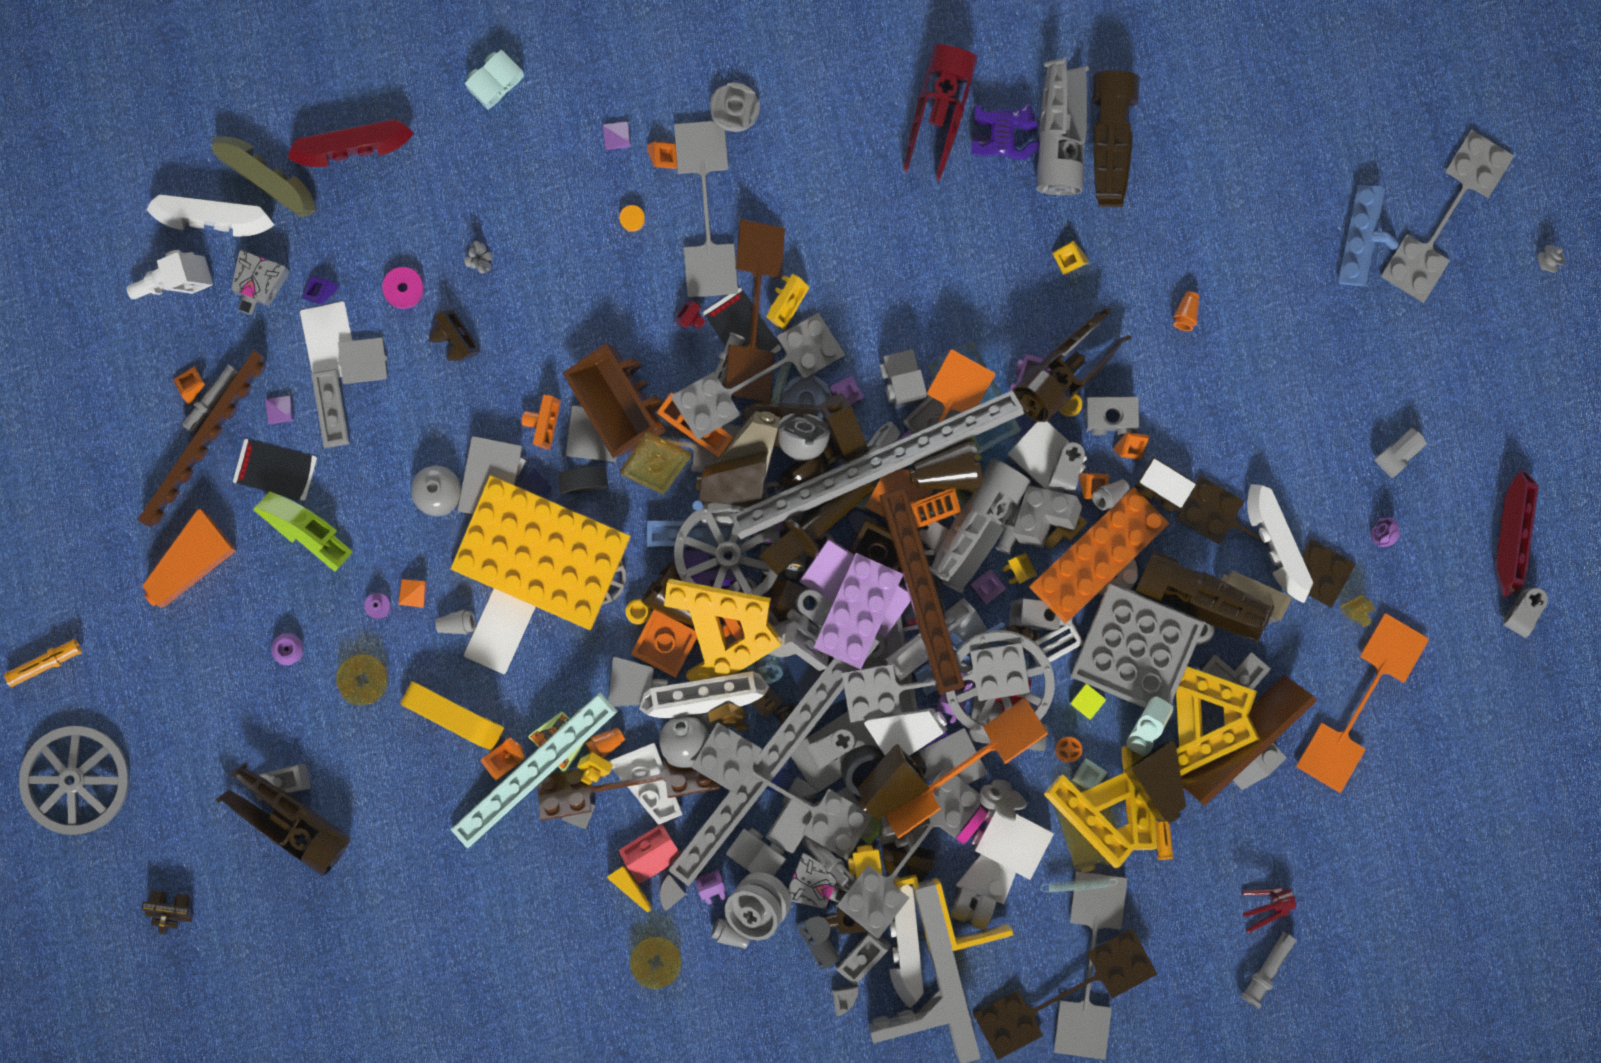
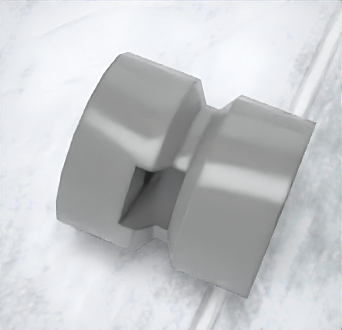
(982, 908)

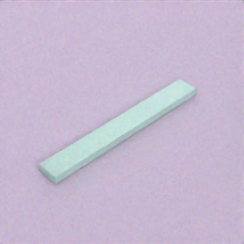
(534, 770)

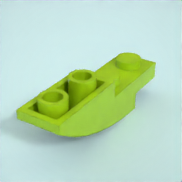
(305, 526)

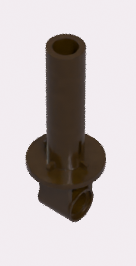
(802, 537)

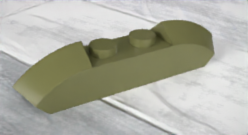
(289, 193)

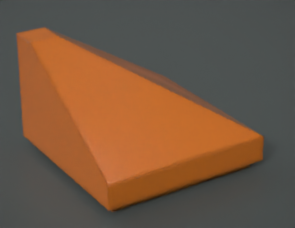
(663, 154)
(189, 384)
(1132, 445)
(1091, 481)
(412, 593)

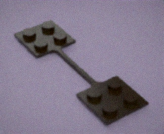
(1214, 511)
(1117, 964)

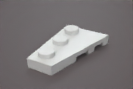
(651, 795)
(988, 879)

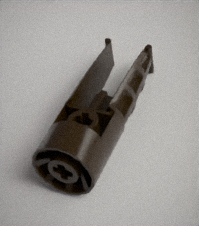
(1113, 135)
(1043, 391)
(1204, 597)
(290, 825)

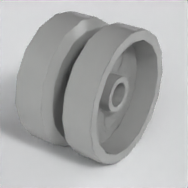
(758, 906)

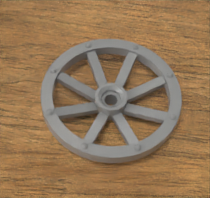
(723, 548)
(983, 639)
(80, 778)

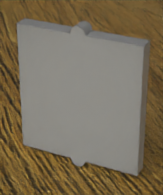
(362, 360)

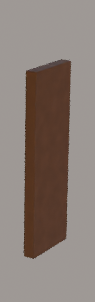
(1271, 718)

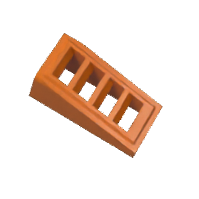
(922, 501)

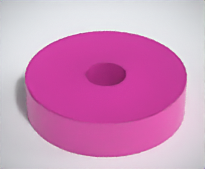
(398, 277)
(972, 825)

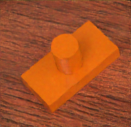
(544, 421)

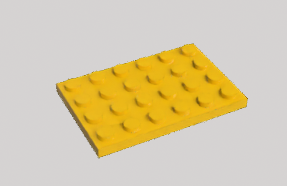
(540, 552)

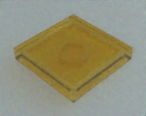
(655, 463)

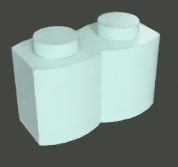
(494, 78)
(1149, 726)

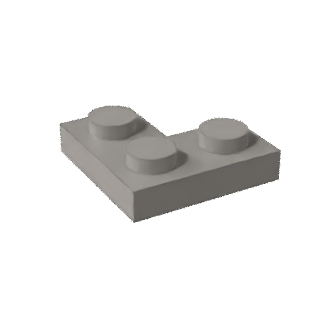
(1247, 673)

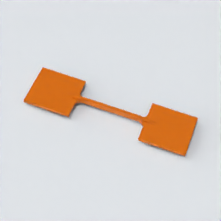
(958, 387)
(1009, 736)
(1332, 754)

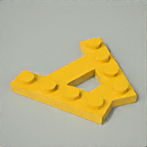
(706, 607)
(1238, 731)
(1084, 807)

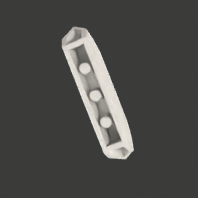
(179, 211)
(1292, 571)
(703, 695)
(908, 976)

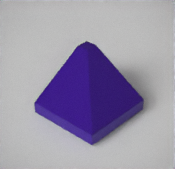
(319, 290)

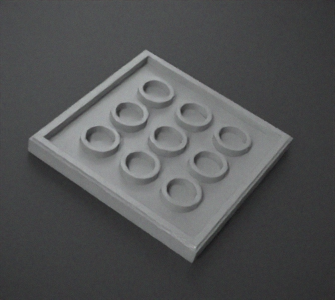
(1137, 647)

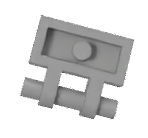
(801, 638)

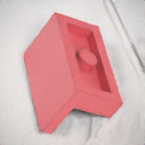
(649, 853)

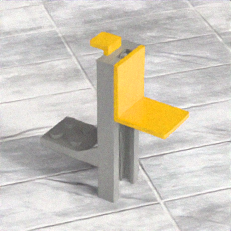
(949, 1002)

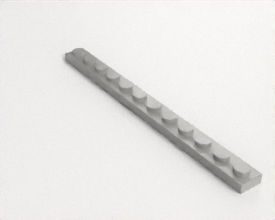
(876, 464)
(767, 766)

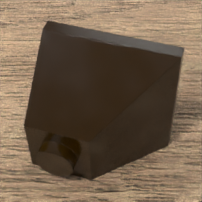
(875, 544)
(783, 597)

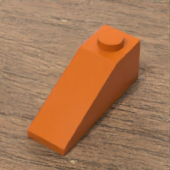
(714, 442)

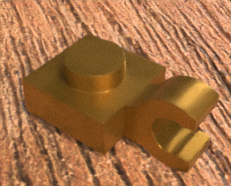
(1067, 533)
(728, 716)

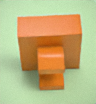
(733, 628)

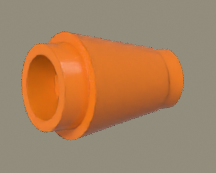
(1187, 312)
(605, 742)

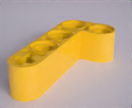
(451, 716)

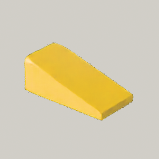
(625, 881)

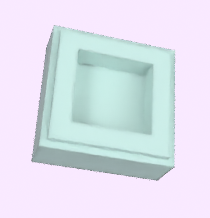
(1089, 774)

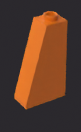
(190, 557)

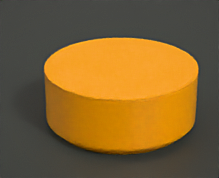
(632, 218)

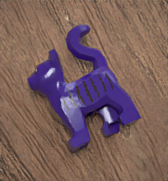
(1002, 132)

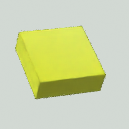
(1087, 701)

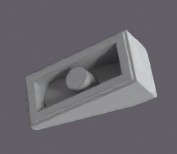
(289, 779)
(863, 957)

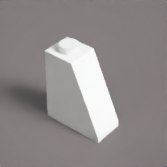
(909, 729)

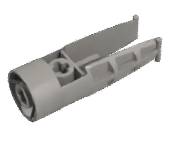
(1062, 130)
(979, 525)

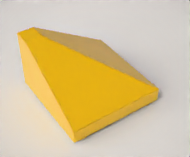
(1070, 257)

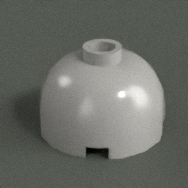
(803, 437)
(436, 490)
(683, 740)

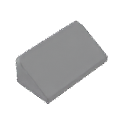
(790, 825)

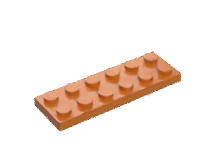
(1099, 555)

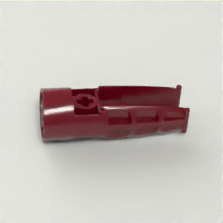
(952, 67)

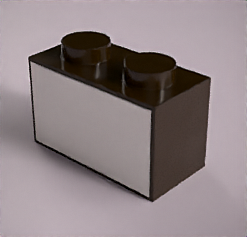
(1165, 485)

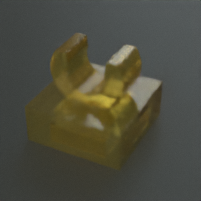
(1358, 610)

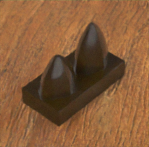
(450, 327)
(919, 862)

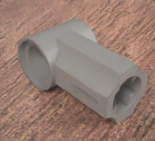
(1396, 456)

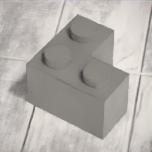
(904, 379)
(1042, 509)

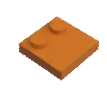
(665, 643)

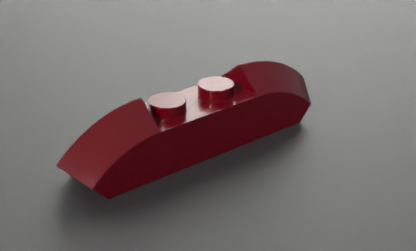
(338, 145)
(1516, 533)

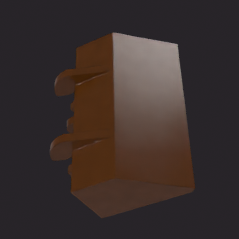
(614, 399)

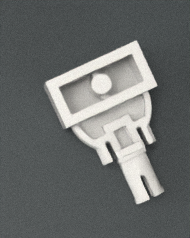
(176, 273)

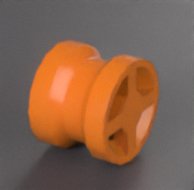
(1071, 747)

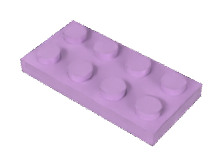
(827, 575)
(858, 611)

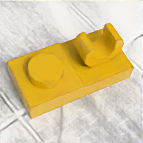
(787, 301)

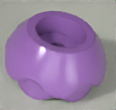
(1385, 532)
(295, 649)

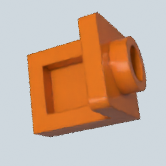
(503, 758)

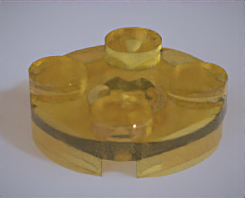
(370, 692)
(643, 970)

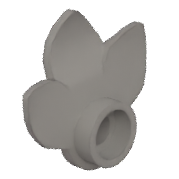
(1002, 799)

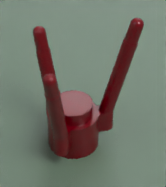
(1281, 901)

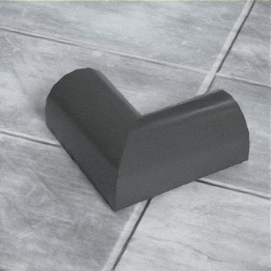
(815, 934)

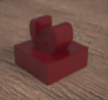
(689, 316)

